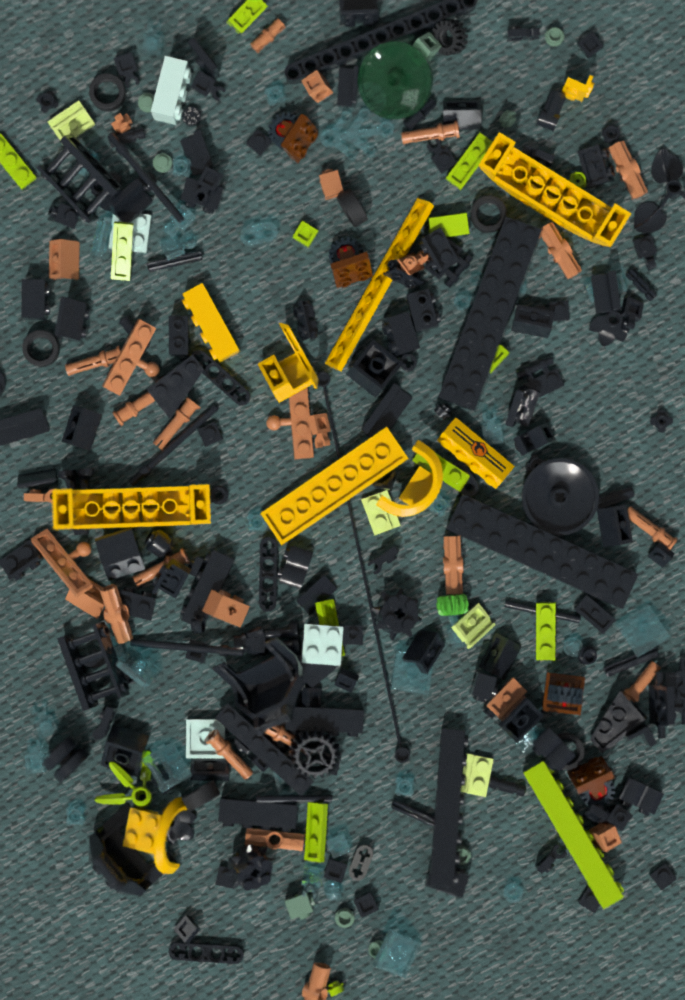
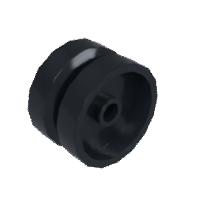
(68, 761)

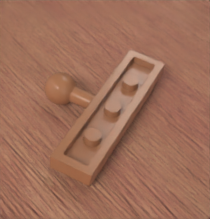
(130, 357)
(299, 425)
(63, 562)

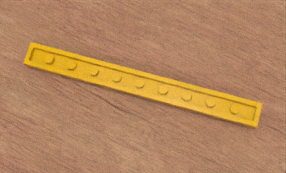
(378, 285)

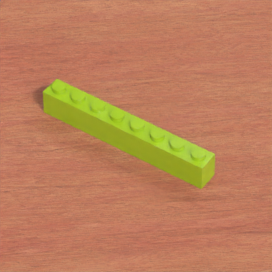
(573, 835)

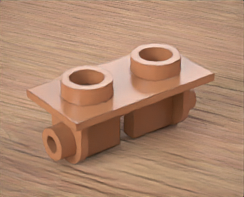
(413, 263)

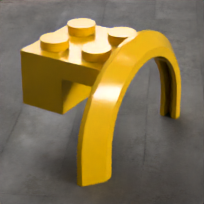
(291, 373)
(421, 489)
(148, 832)

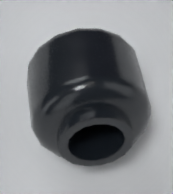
(159, 543)

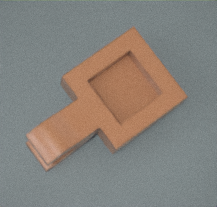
(122, 123)
(320, 426)
(36, 496)

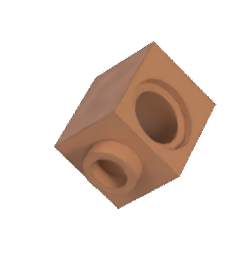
(317, 86)
(330, 184)
(605, 836)

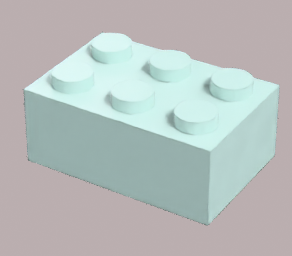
(171, 90)

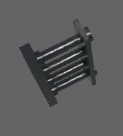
(97, 174)
(77, 671)

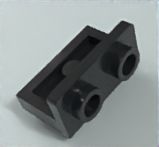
(172, 578)

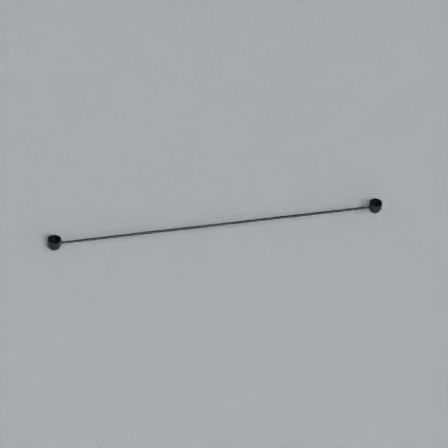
(401, 754)

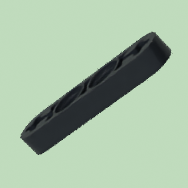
(222, 376)
(271, 574)
(206, 952)

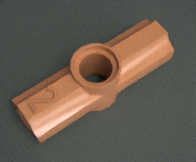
(628, 170)
(560, 250)
(453, 565)
(116, 614)
(288, 840)
(316, 987)

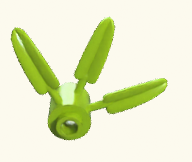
(126, 780)

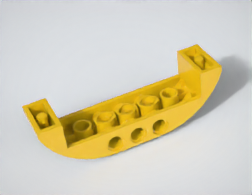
(552, 194)
(131, 507)

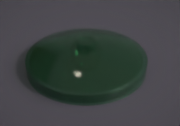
(395, 80)

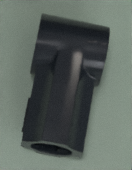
(550, 114)

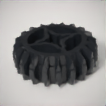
(323, 740)

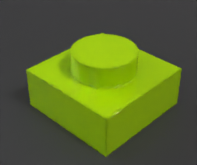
(305, 234)

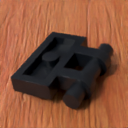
(453, 277)
(545, 383)

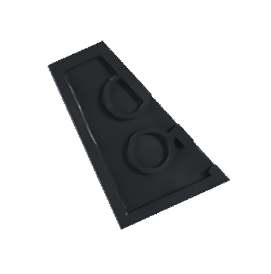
(617, 722)

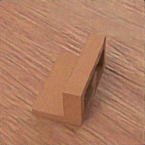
(64, 259)
(90, 601)
(506, 698)

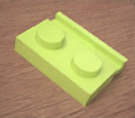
(71, 121)
(378, 518)
(473, 625)
(477, 774)

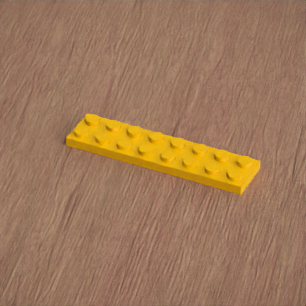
(334, 486)

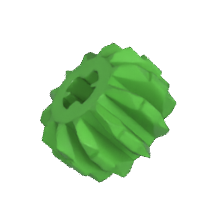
(452, 604)

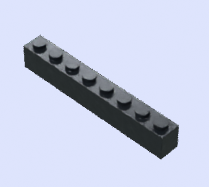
(447, 808)

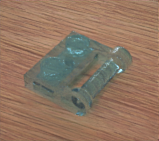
(172, 764)

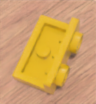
(577, 90)

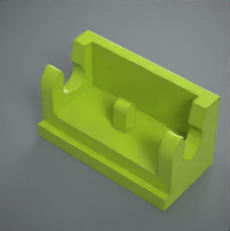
(246, 15)
(450, 224)

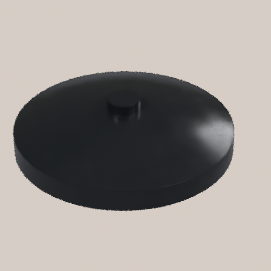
(560, 496)

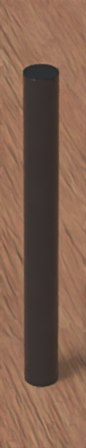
(532, 609)
(292, 798)

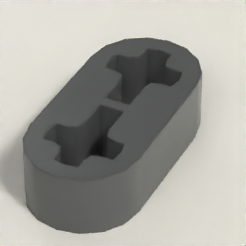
(365, 864)

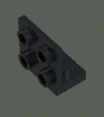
(358, 11)

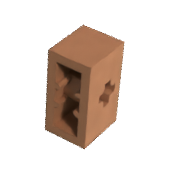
(226, 608)

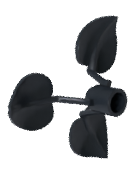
(664, 169)

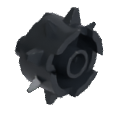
(389, 621)
(250, 867)

